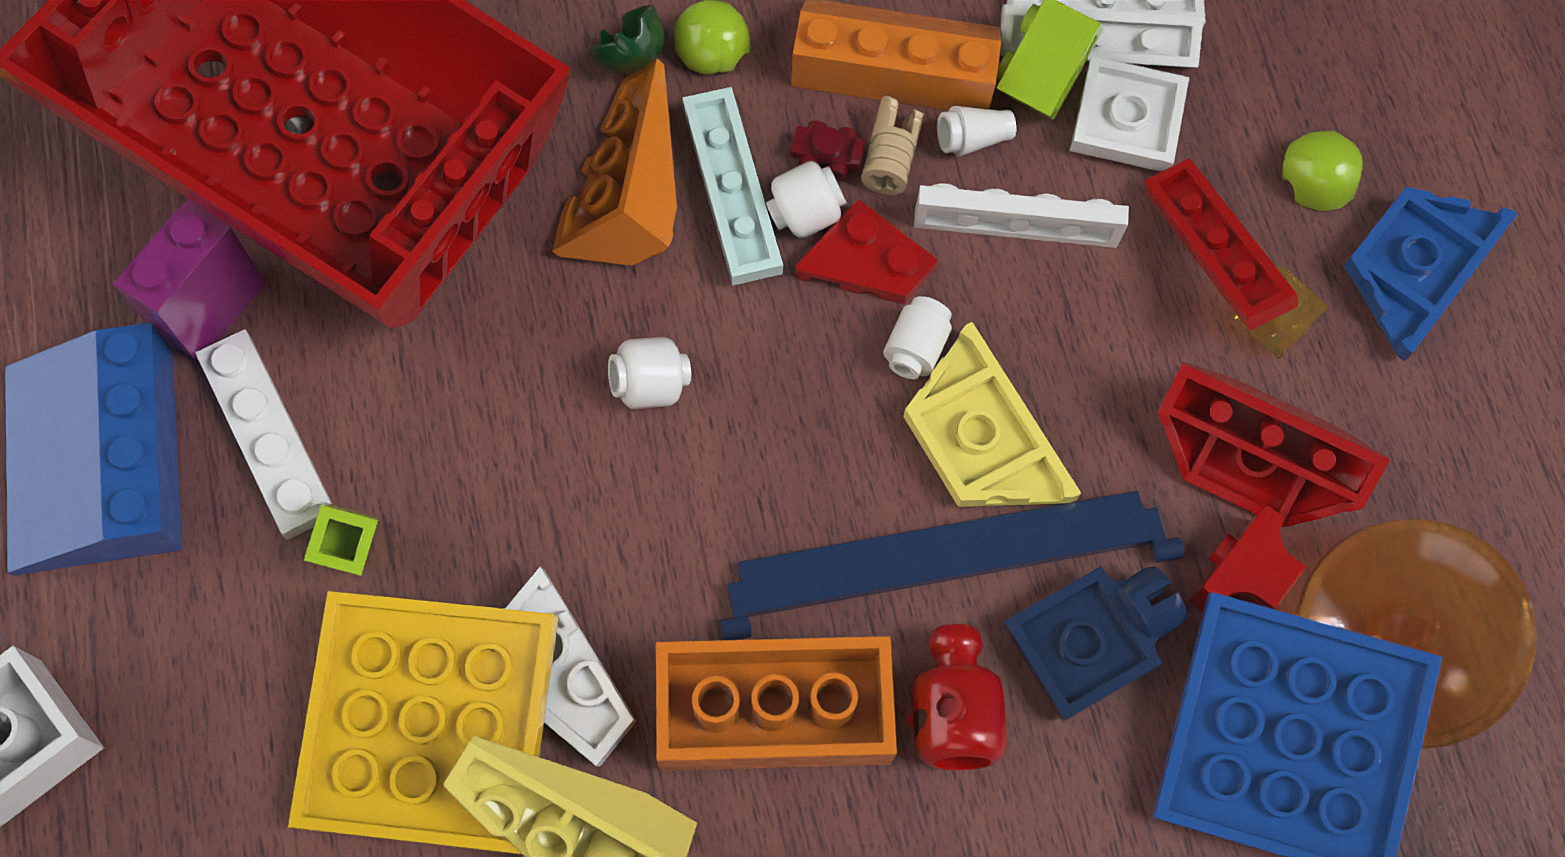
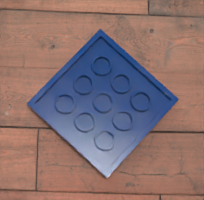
(1296, 734)

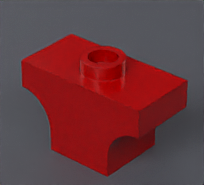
(1253, 565)

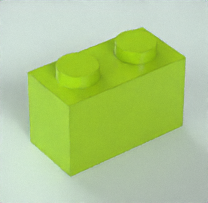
(1048, 57)

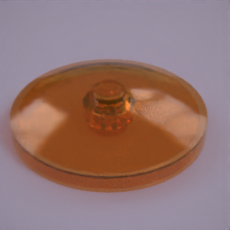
(1440, 595)

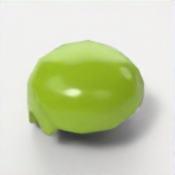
(711, 37)
(1323, 170)

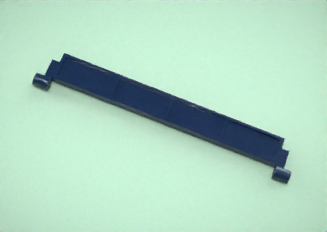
(944, 555)

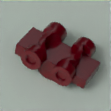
(828, 146)

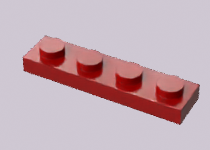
(1221, 244)

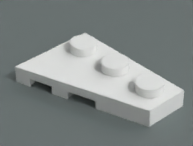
(581, 695)

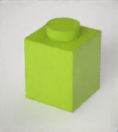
(341, 538)

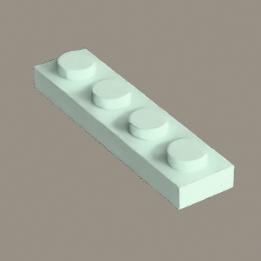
(732, 186)

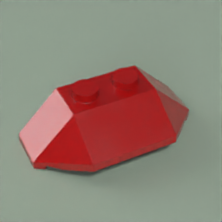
(1264, 449)

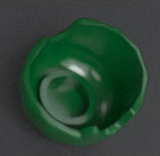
(634, 46)

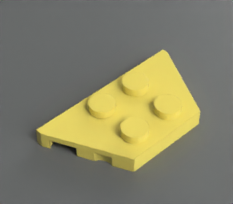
(984, 433)

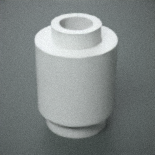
(918, 338)

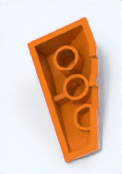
(630, 182)

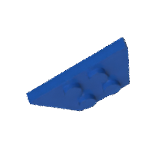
(1421, 261)

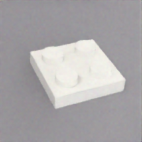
(1129, 114)

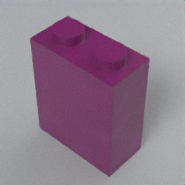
(191, 280)

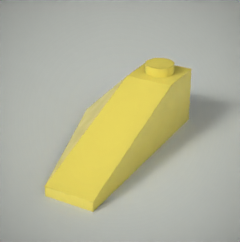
(561, 809)

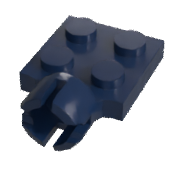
(1095, 636)

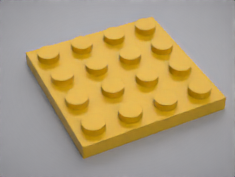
(397, 705)

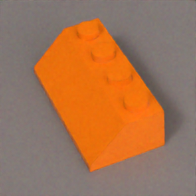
(895, 55)

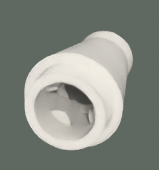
(972, 129)

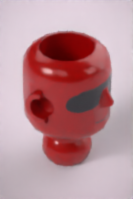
(958, 704)

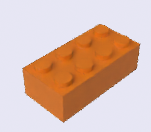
(774, 703)

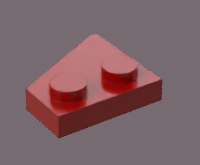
(868, 257)

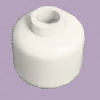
(806, 199)
(648, 372)

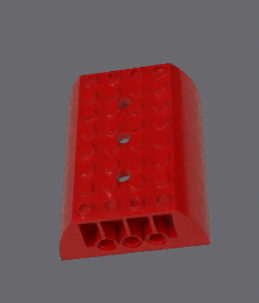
(386, 82)

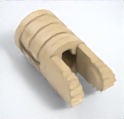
(891, 149)

